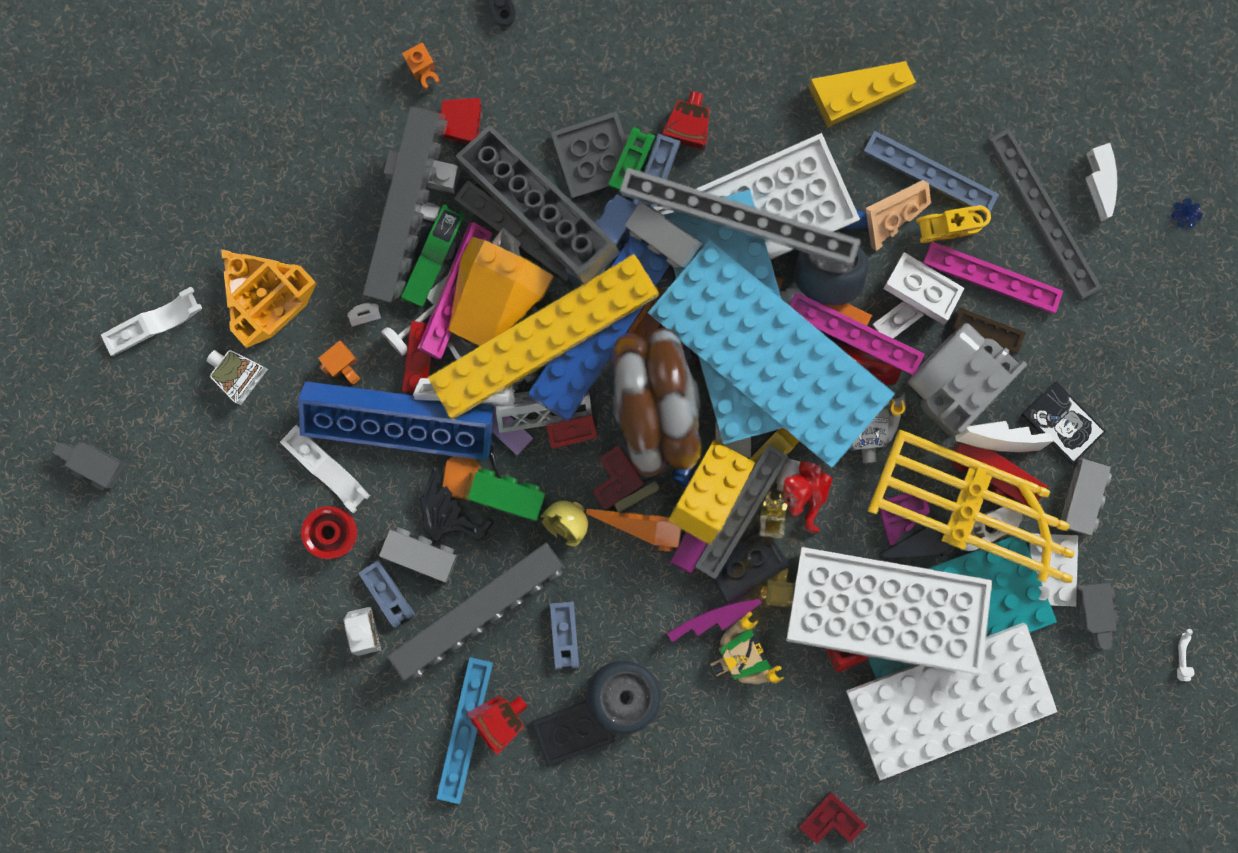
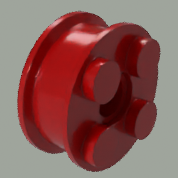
(314, 527)

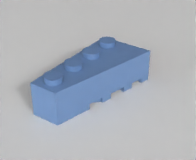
(613, 224)

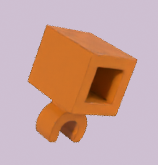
(421, 64)
(339, 361)

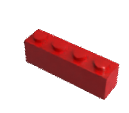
(997, 461)

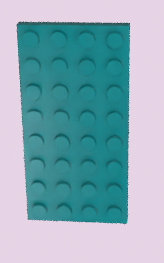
(1012, 596)

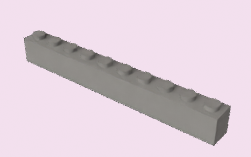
(739, 217)

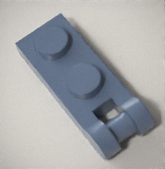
(386, 593)
(564, 634)

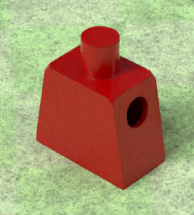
(462, 119)

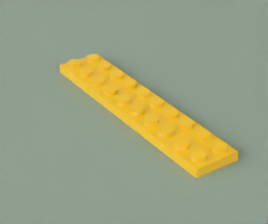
(543, 336)

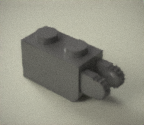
(91, 463)
(1098, 612)

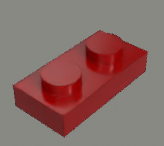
(575, 431)

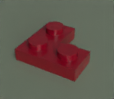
(623, 478)
(828, 814)

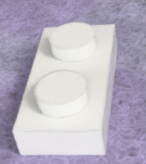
(897, 319)

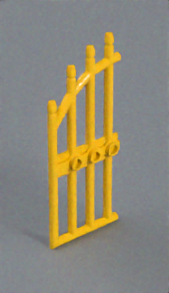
(968, 504)

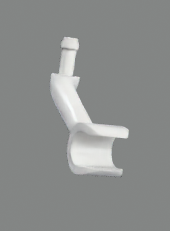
(1184, 673)

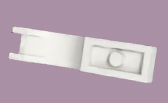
(151, 323)
(325, 468)

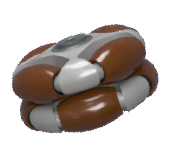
(656, 402)

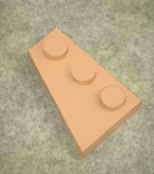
(890, 213)

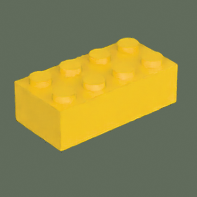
(712, 492)

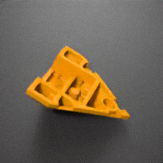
(263, 295)

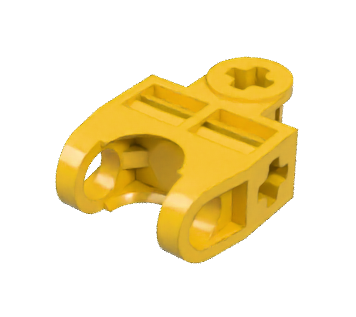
(952, 224)

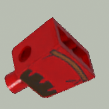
(689, 122)
(498, 721)

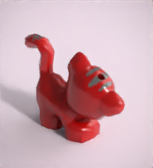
(810, 488)

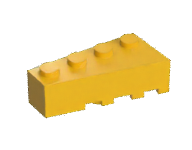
(856, 91)

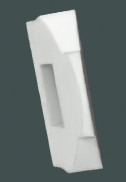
(430, 211)
(373, 315)

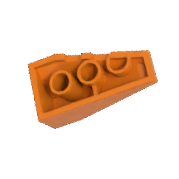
(650, 528)

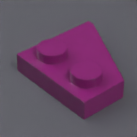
(895, 525)

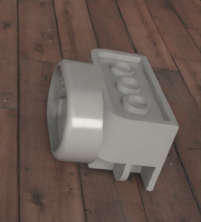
(963, 378)

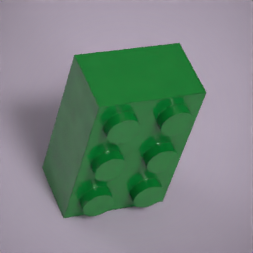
(504, 493)

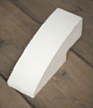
(1103, 180)

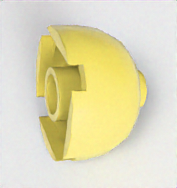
(566, 520)

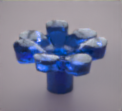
(1186, 213)

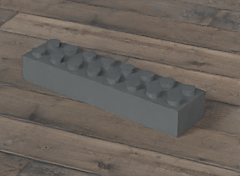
(404, 204)
(538, 205)
(475, 611)

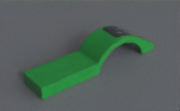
(432, 256)

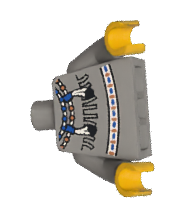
(879, 432)

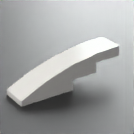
(999, 438)

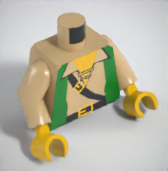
(744, 655)

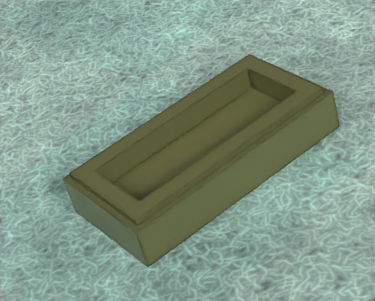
(636, 497)

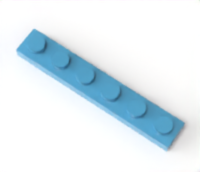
(463, 731)

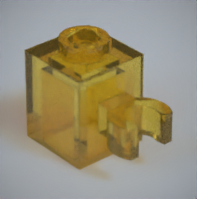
(773, 517)
(779, 592)

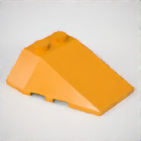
(493, 291)

